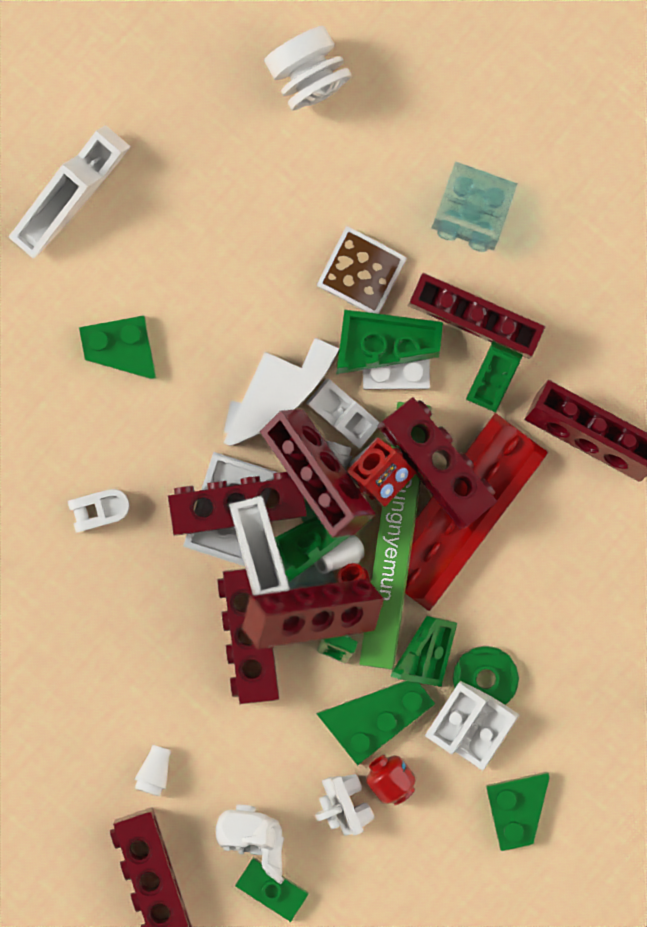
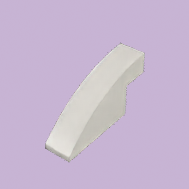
(69, 191)
(279, 387)
(258, 546)

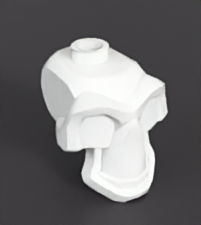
(253, 833)

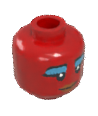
(391, 779)

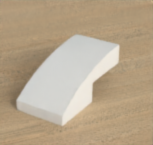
(343, 413)

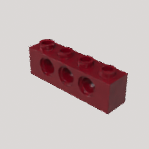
(476, 315)
(590, 429)
(317, 472)
(479, 494)
(187, 522)
(312, 613)
(246, 688)
(145, 827)

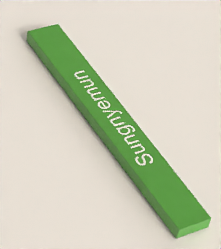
(392, 568)

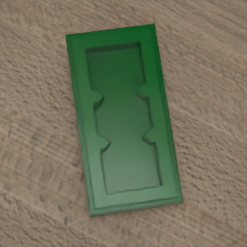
(494, 376)
(338, 648)
(281, 898)

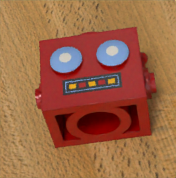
(381, 472)

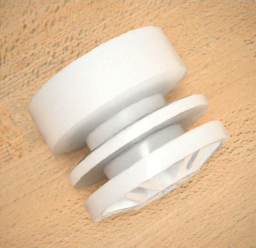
(309, 71)

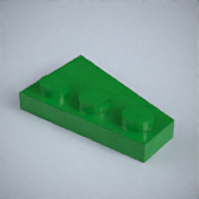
(385, 340)
(304, 546)
(375, 718)

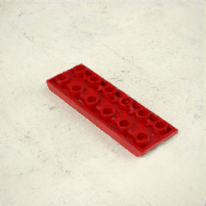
(442, 549)

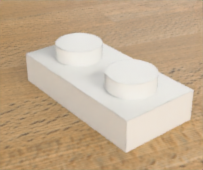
(399, 376)

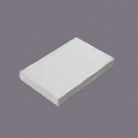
(224, 542)

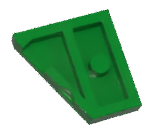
(120, 345)
(517, 809)

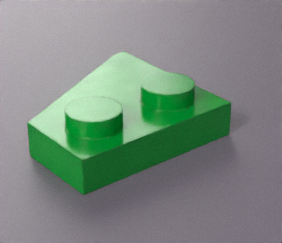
(427, 653)

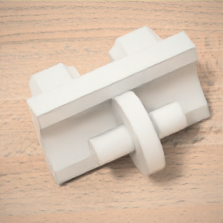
(339, 808)

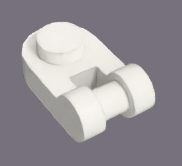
(110, 504)

